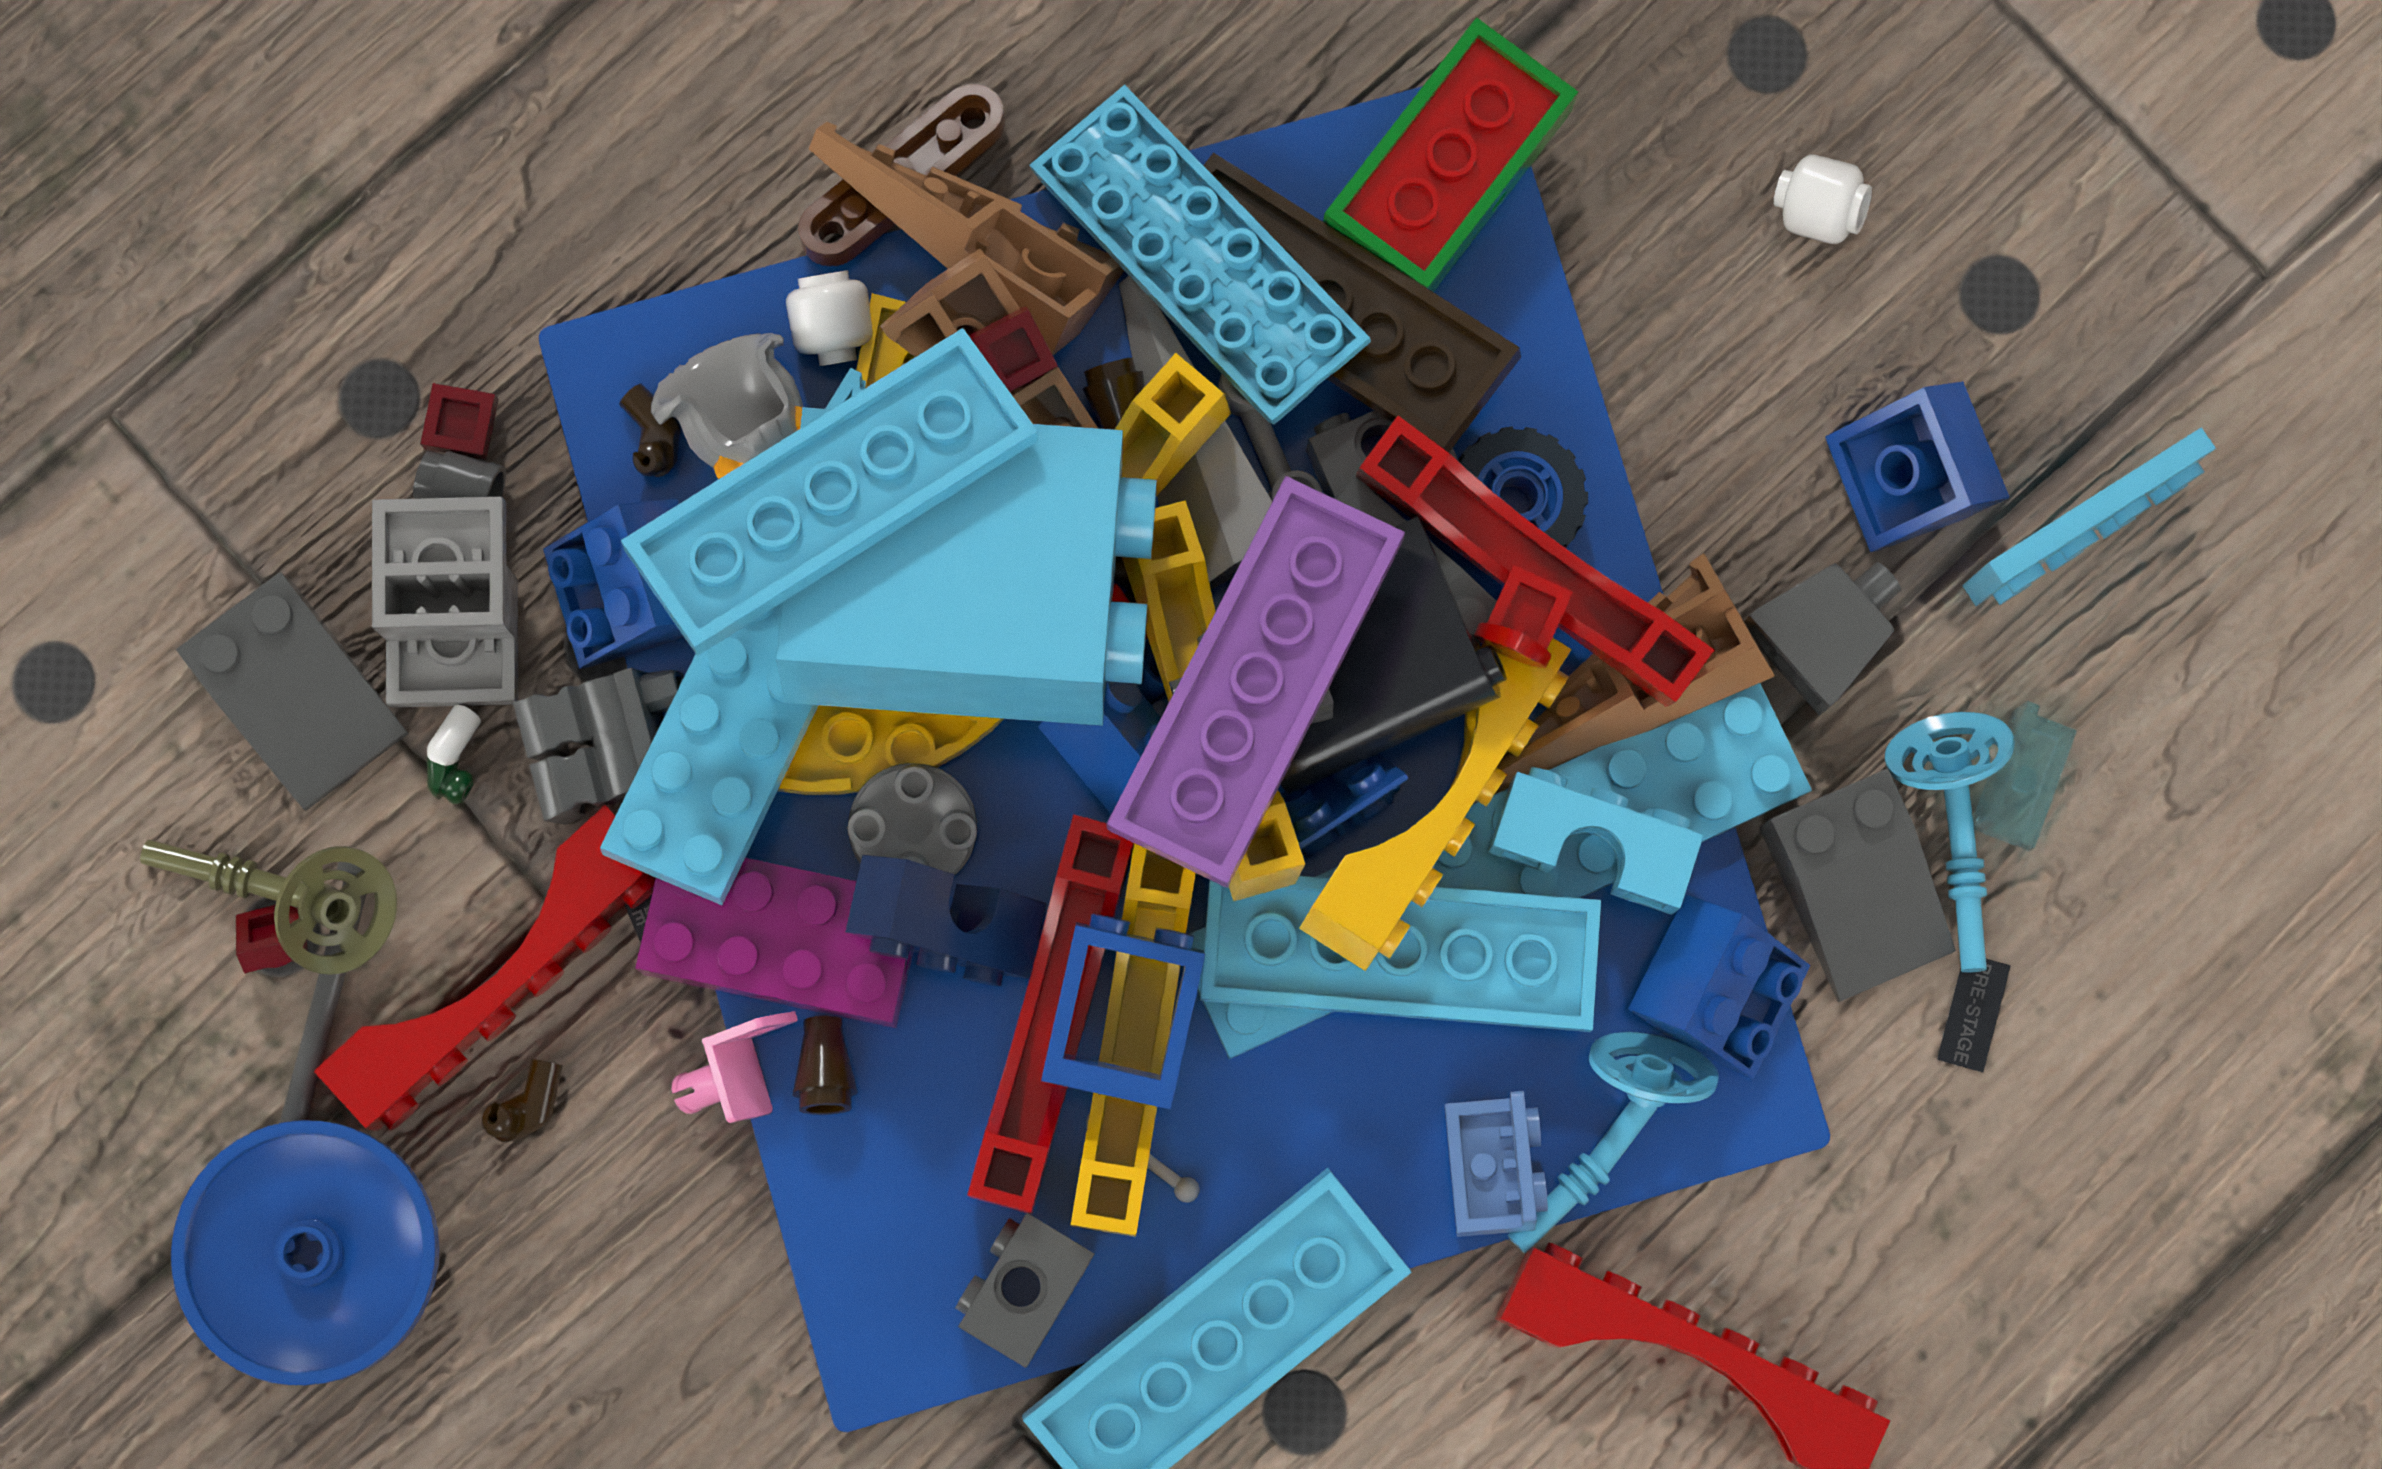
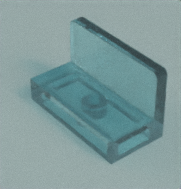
(2023, 789)

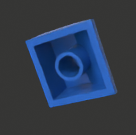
(1917, 465)

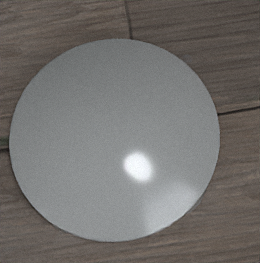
(914, 816)

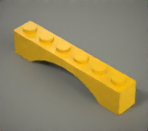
(1170, 422)
(1178, 613)
(1373, 887)
(1136, 1038)

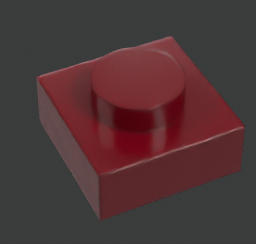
(1015, 348)
(459, 421)
(257, 939)

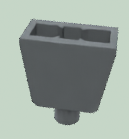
(1825, 630)

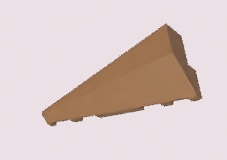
(952, 218)
(972, 298)
(1606, 707)

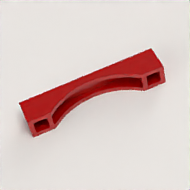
(1493, 536)
(390, 1064)
(1025, 1107)
(1569, 1307)

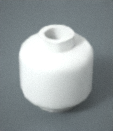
(1823, 199)
(829, 317)

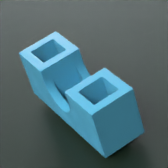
(1651, 852)

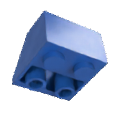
(602, 593)
(1110, 752)
(1720, 985)

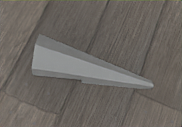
(1218, 480)

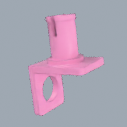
(732, 1072)

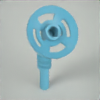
(1954, 774)
(1648, 1087)

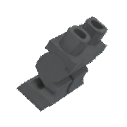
(610, 712)

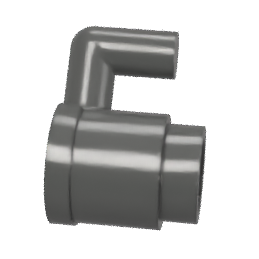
(457, 477)

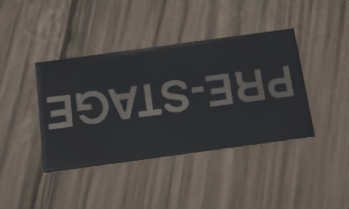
(1973, 1016)

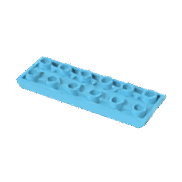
(1199, 255)

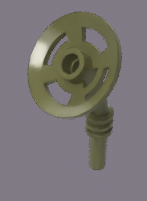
(314, 899)

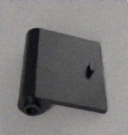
(1402, 671)

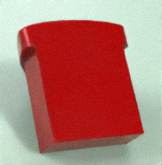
(1525, 618)

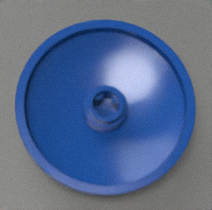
(305, 1253)

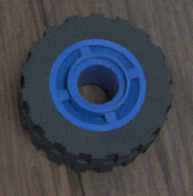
(1539, 470)

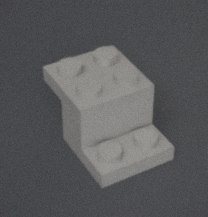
(445, 601)

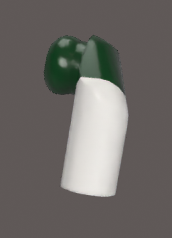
(443, 755)

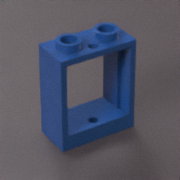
(1111, 1078)

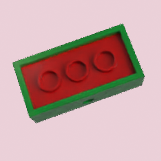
(1452, 156)

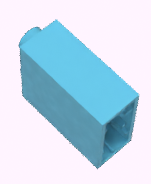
(987, 596)

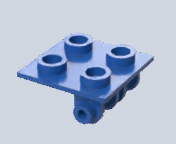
(1339, 797)

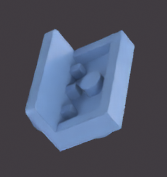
(1493, 1165)

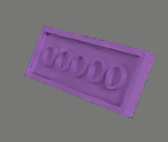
(1255, 682)

